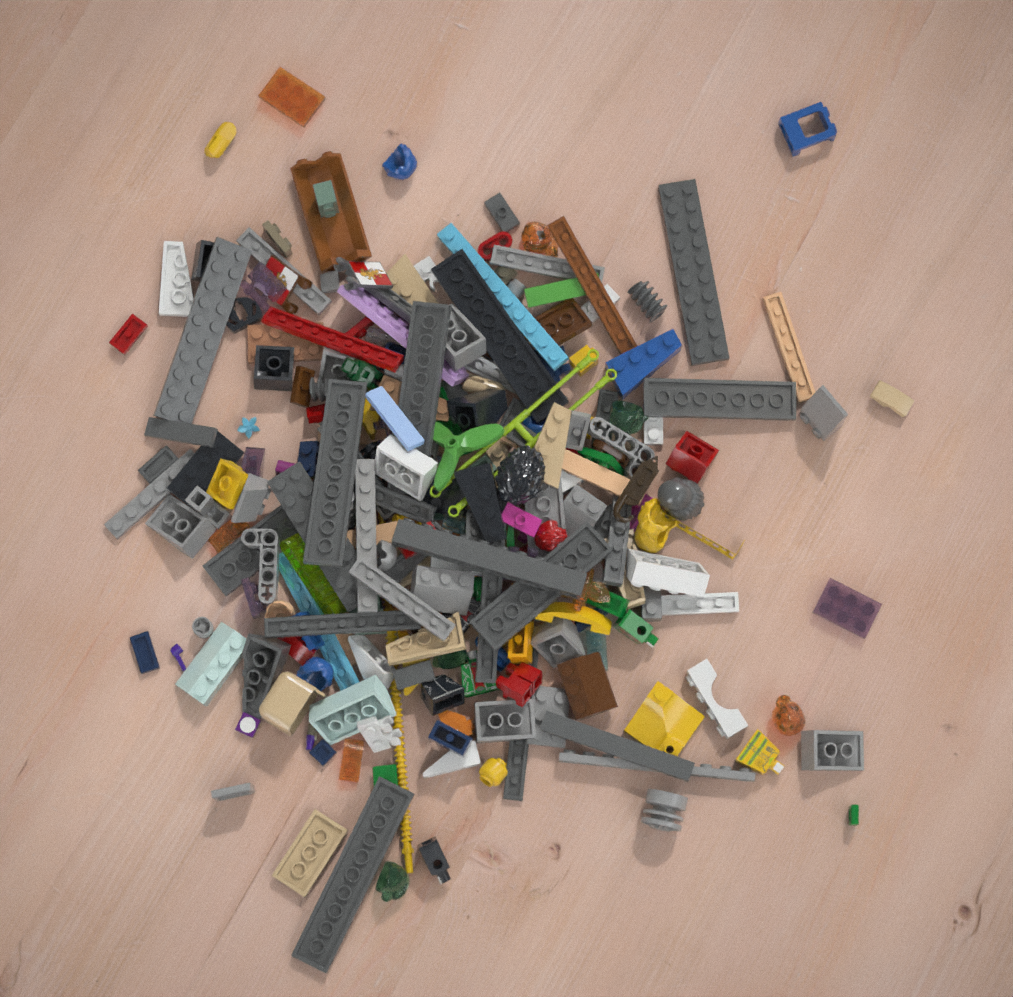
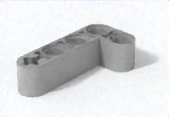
(620, 439)
(265, 567)

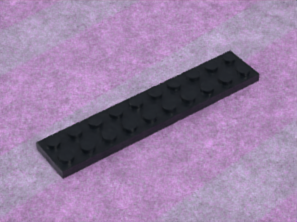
(503, 339)

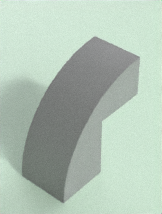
(207, 507)

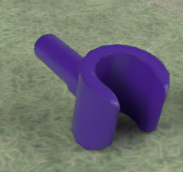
(176, 650)

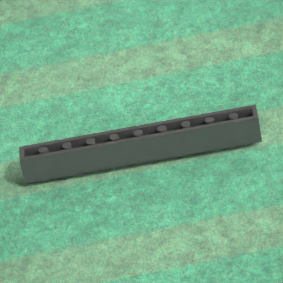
(489, 559)

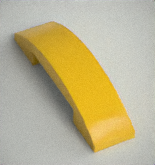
(565, 610)

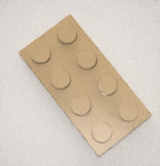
(310, 853)

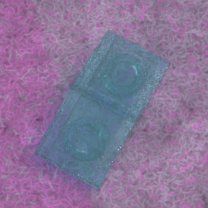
(597, 643)

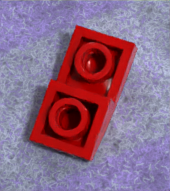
(298, 649)

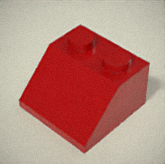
(692, 457)

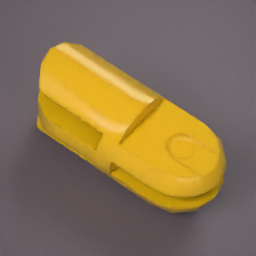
(220, 140)

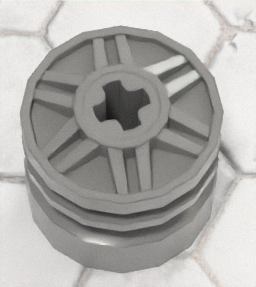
(664, 810)

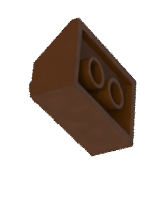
(587, 686)

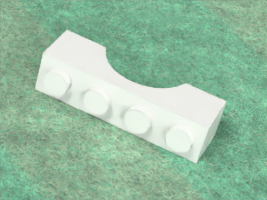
(728, 720)

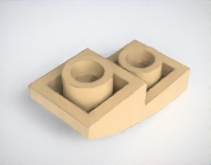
(893, 398)

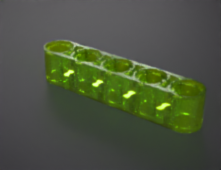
(312, 576)

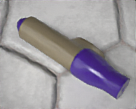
(311, 737)

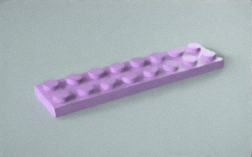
(393, 325)

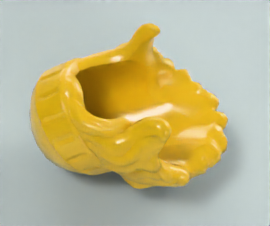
(652, 527)

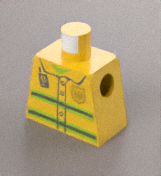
(760, 755)

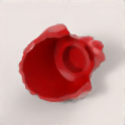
(549, 535)

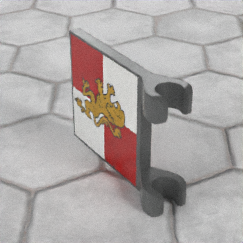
(364, 274)

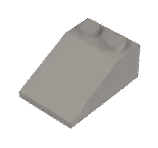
(463, 341)
(823, 413)
(581, 507)
(181, 526)
(504, 721)
(832, 750)

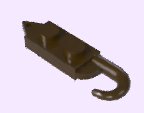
(636, 487)

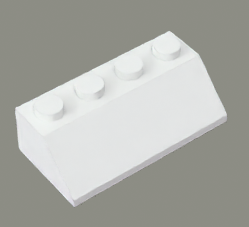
(666, 573)

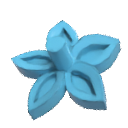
(248, 426)

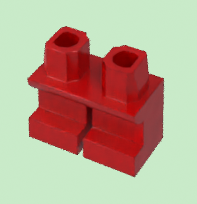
(521, 684)

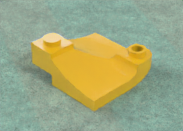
(664, 720)

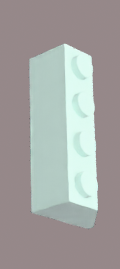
(213, 664)
(338, 714)

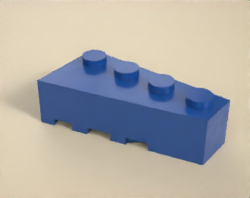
(642, 361)

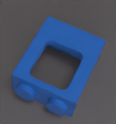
(793, 133)

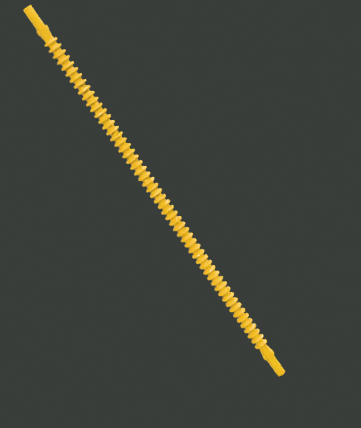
(407, 847)

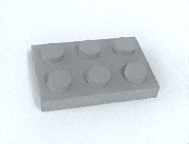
(554, 701)

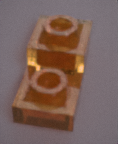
(227, 534)
(351, 760)

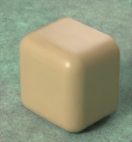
(288, 702)

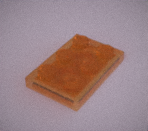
(292, 97)

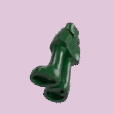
(362, 372)

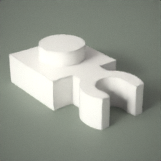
(424, 270)

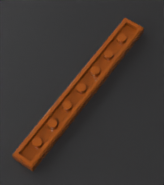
(592, 285)

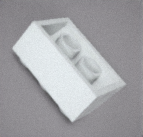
(405, 470)

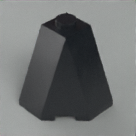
(477, 408)

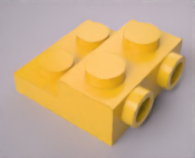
(227, 483)

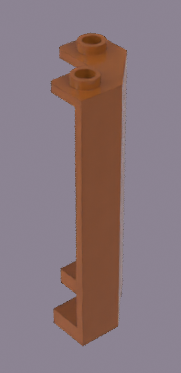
(337, 235)

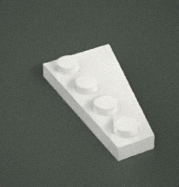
(176, 287)

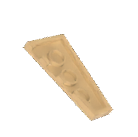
(409, 283)
(425, 644)

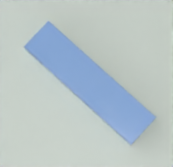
(394, 418)

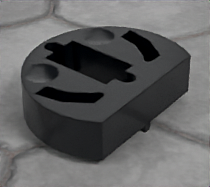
(251, 319)

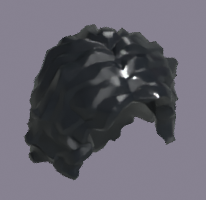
(520, 475)

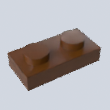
(300, 390)

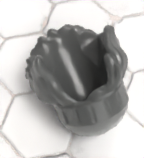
(681, 498)

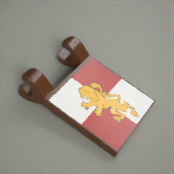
(289, 279)

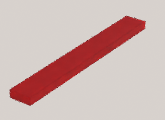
(332, 339)

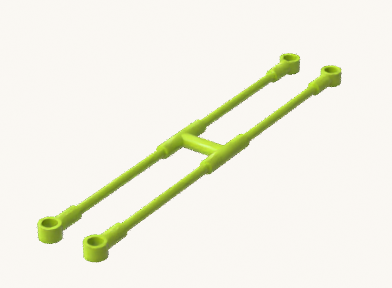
(515, 423)

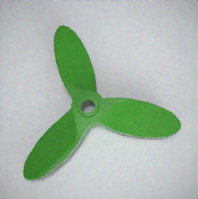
(455, 446)

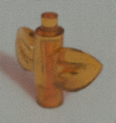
(594, 591)

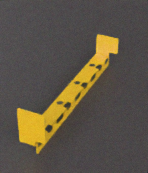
(703, 539)

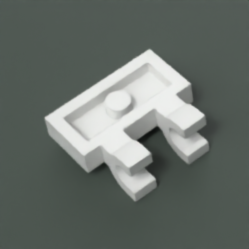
(376, 733)

